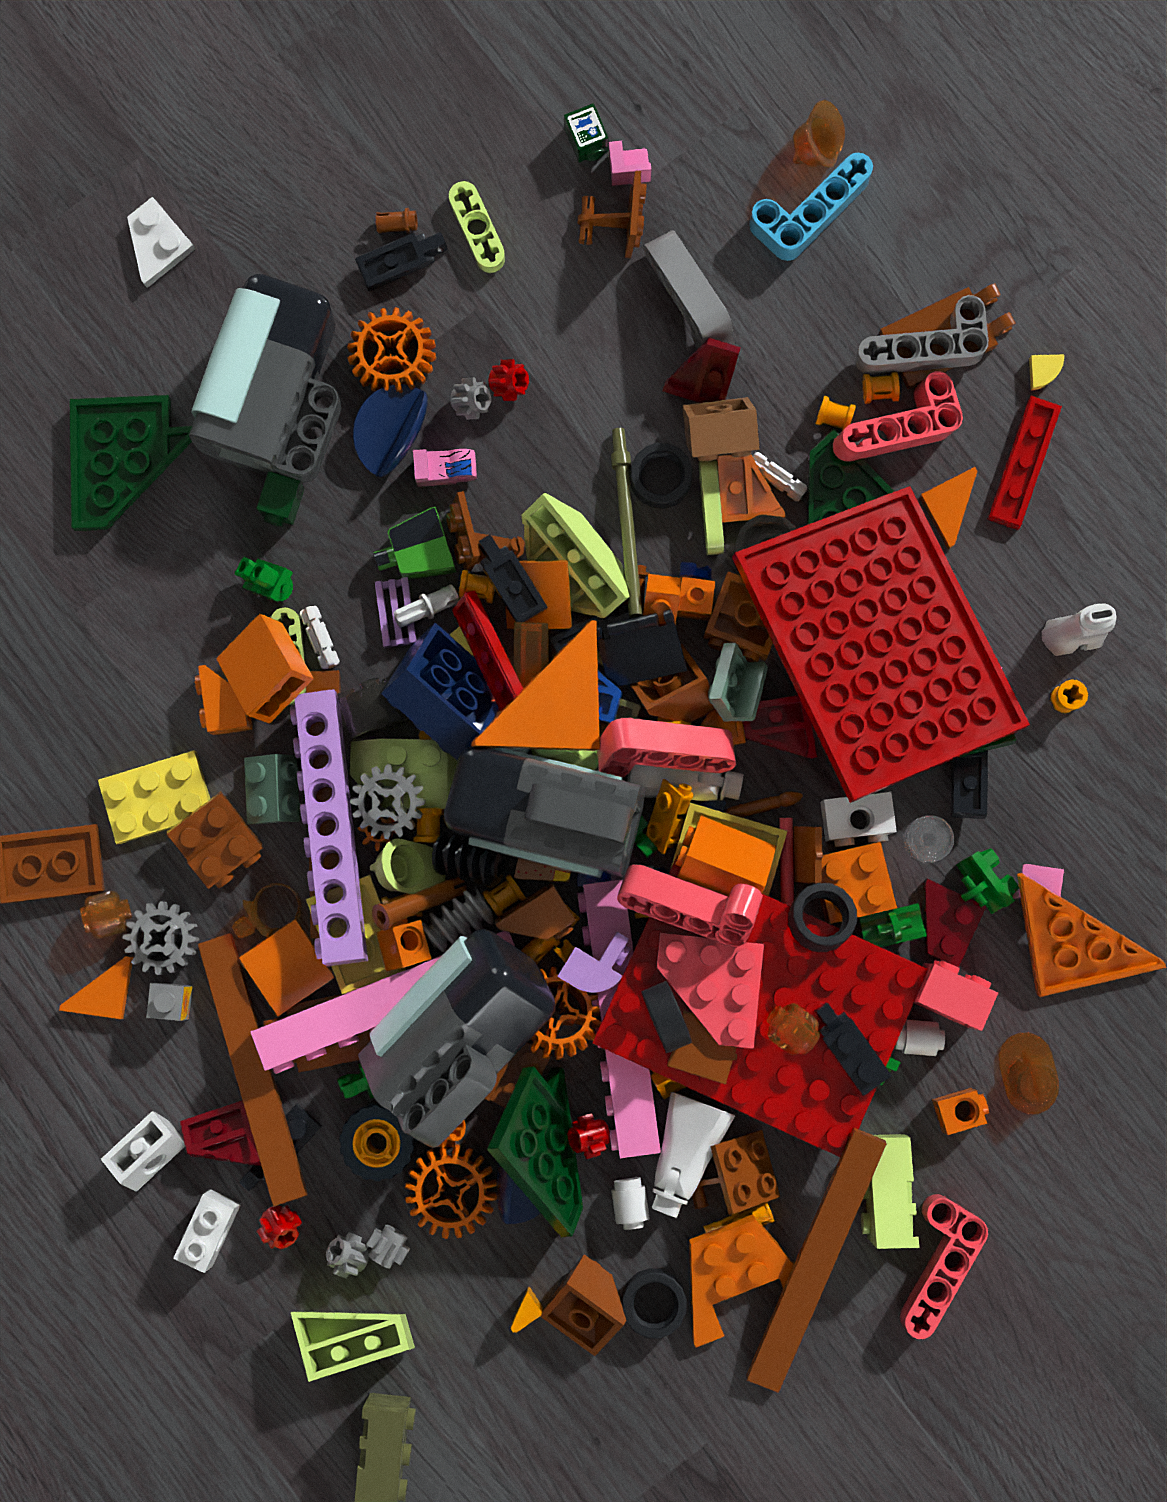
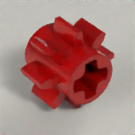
(508, 380)
(589, 1136)
(279, 1227)

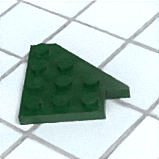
(118, 454)
(837, 483)
(536, 1150)

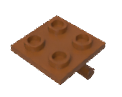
(632, 221)
(467, 549)
(743, 1173)

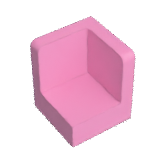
(625, 163)
(1046, 876)

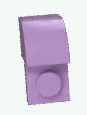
(594, 975)

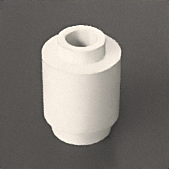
(921, 1038)
(630, 1203)

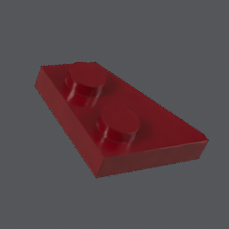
(705, 373)
(782, 726)
(949, 922)
(221, 1135)

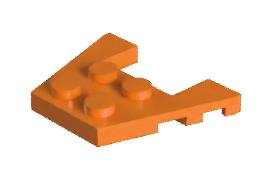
(729, 1264)

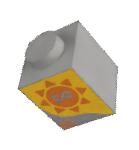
(169, 1001)

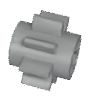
(470, 398)
(388, 1246)
(347, 1255)

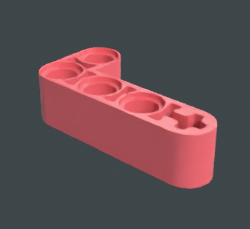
(896, 425)
(664, 745)
(690, 906)
(937, 1271)

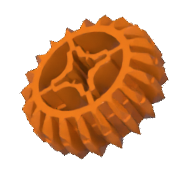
(406, 332)
(570, 1017)
(459, 1205)

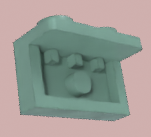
(736, 685)
(271, 789)

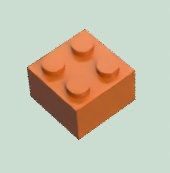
(863, 877)

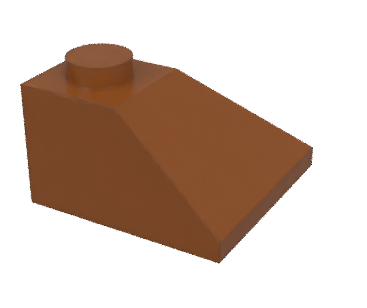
(676, 695)
(538, 916)
(586, 1306)

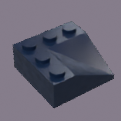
(442, 691)

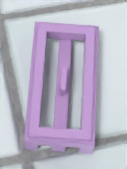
(392, 584)

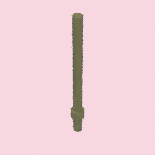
(621, 464)

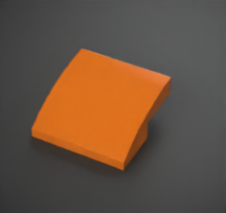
(552, 583)
(286, 967)

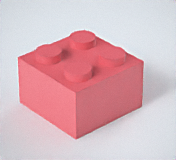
(956, 997)

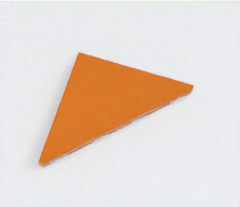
(556, 706)
(1073, 947)

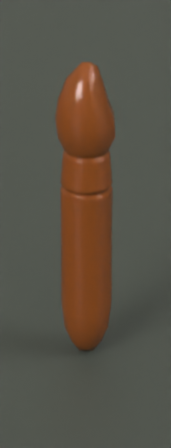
(766, 804)

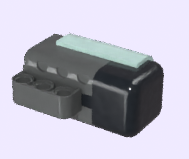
(264, 381)
(544, 810)
(454, 1034)

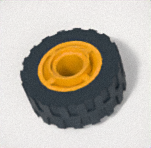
(361, 1154)

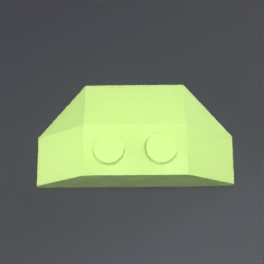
(562, 533)
(419, 757)

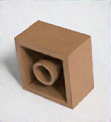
(721, 428)

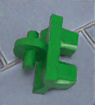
(265, 579)
(984, 883)
(893, 926)

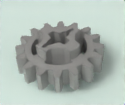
(375, 789)
(150, 928)

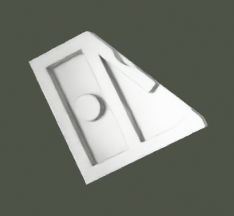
(156, 241)

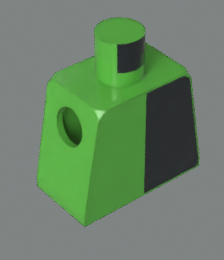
(417, 548)

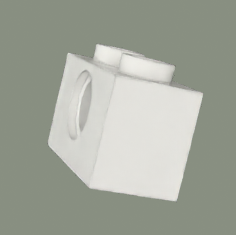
(876, 808)
(144, 1151)
(207, 1231)

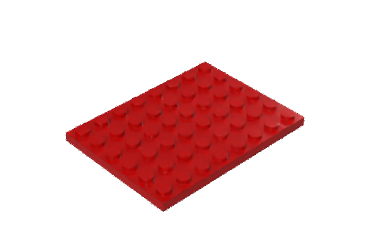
(880, 642)
(794, 1093)

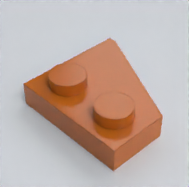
(744, 490)

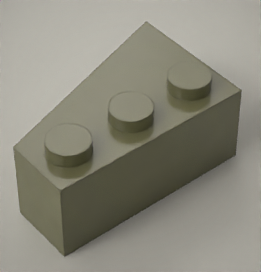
(384, 1448)

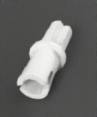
(426, 606)

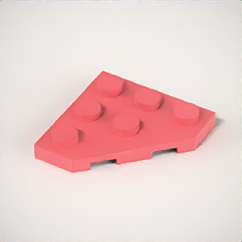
(715, 984)

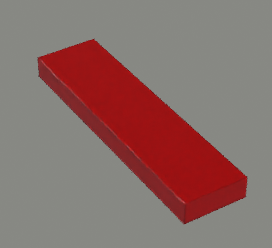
(1024, 462)
(487, 649)

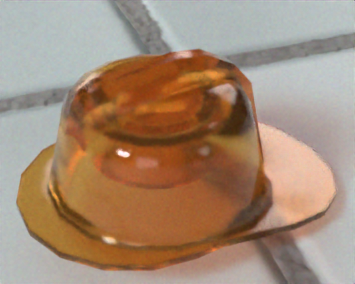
(819, 137)
(1028, 1073)

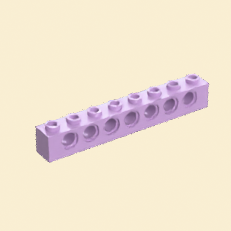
(308, 709)

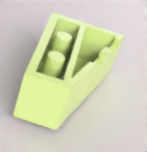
(890, 1197)
(347, 1340)

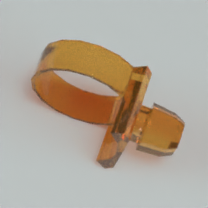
(246, 926)

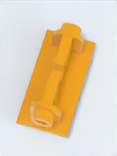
(664, 824)

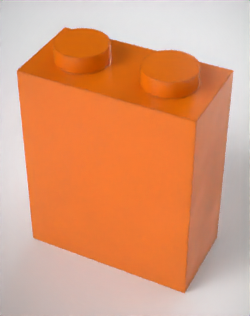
(264, 668)
(723, 857)

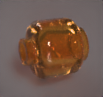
(105, 914)
(793, 1029)

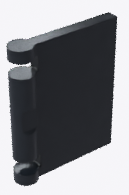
(641, 649)

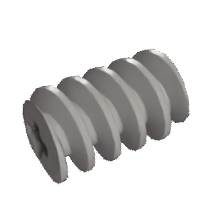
(458, 920)

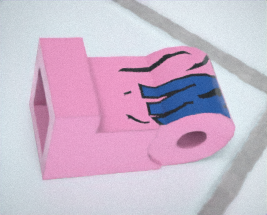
(444, 467)

